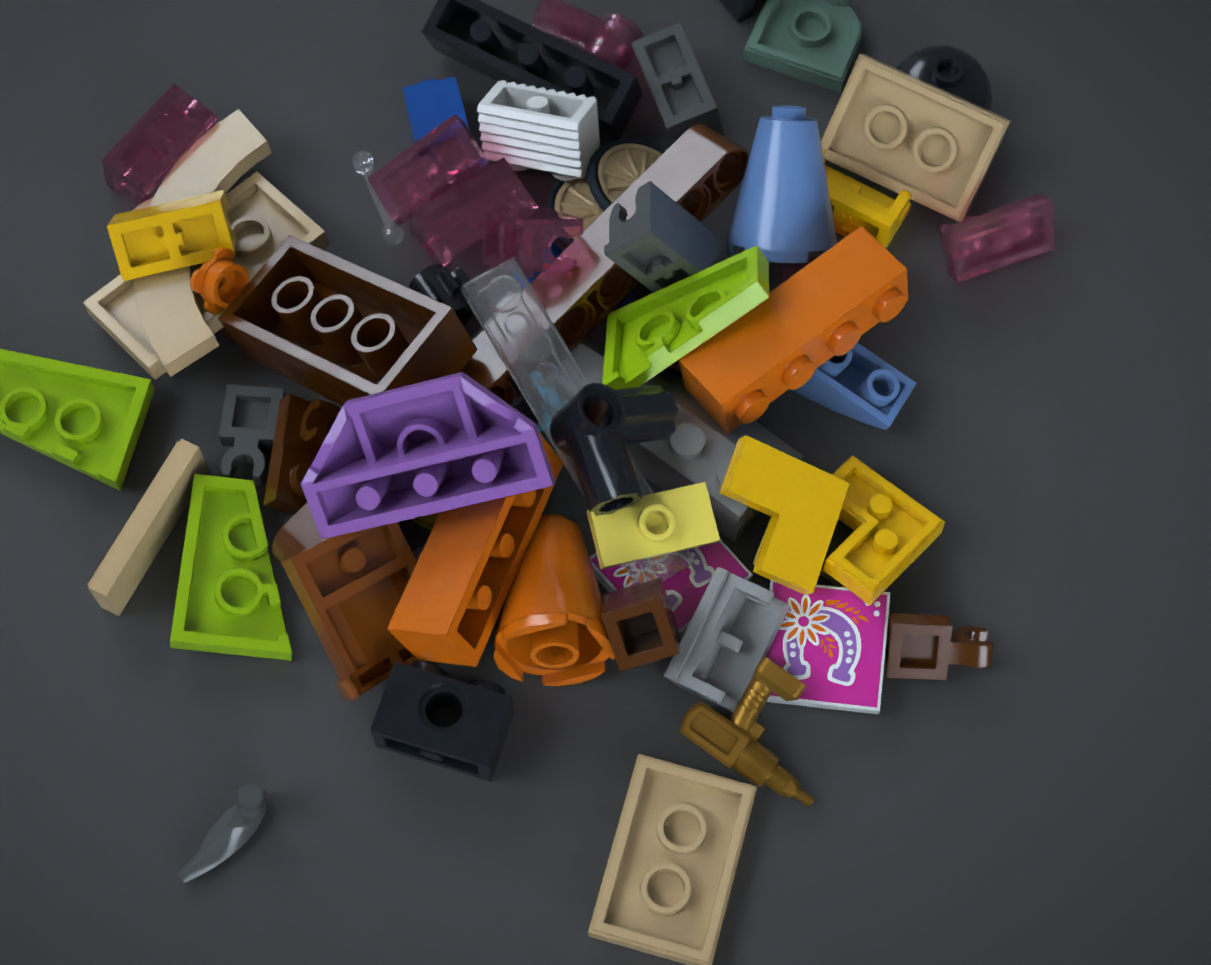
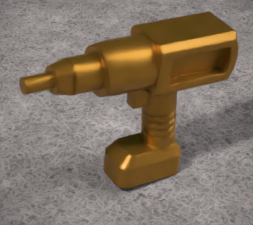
(736, 739)

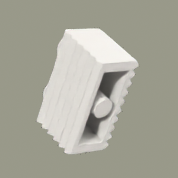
(539, 129)

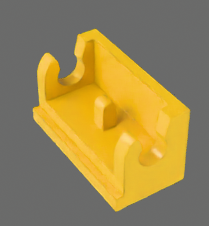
(863, 206)
(171, 235)

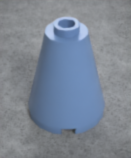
(784, 191)

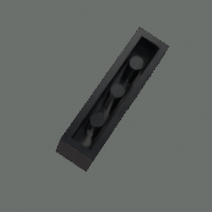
(524, 54)

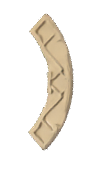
(165, 299)

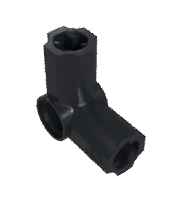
(595, 432)

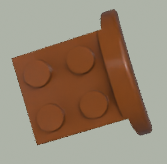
(350, 597)

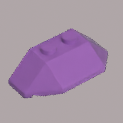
(421, 455)

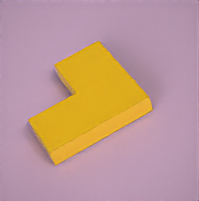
(801, 506)
(887, 532)

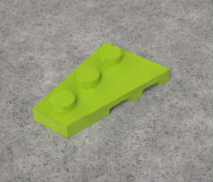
(680, 317)
(226, 576)

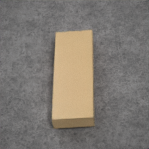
(147, 528)

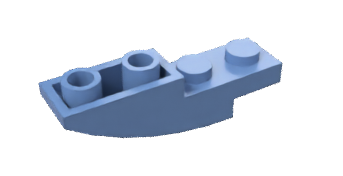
(859, 387)

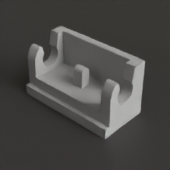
(726, 639)

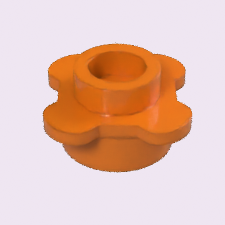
(219, 280)

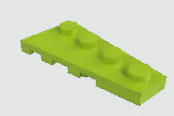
(74, 413)

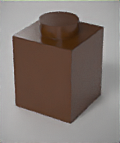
(640, 624)

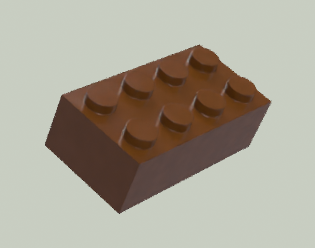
(343, 326)

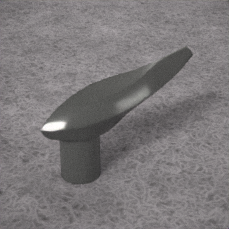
(228, 832)

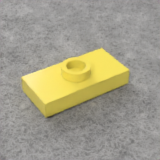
(655, 526)

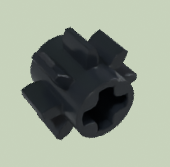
(444, 287)

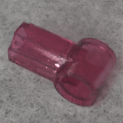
(604, 38)

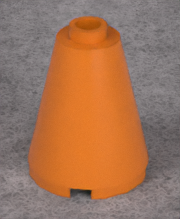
(553, 611)

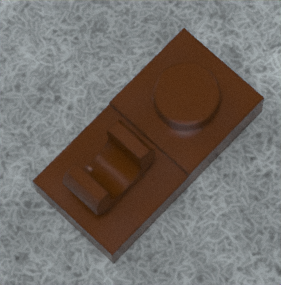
(297, 439)

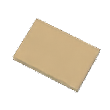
(912, 137)
(672, 861)

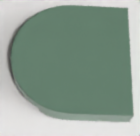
(806, 40)

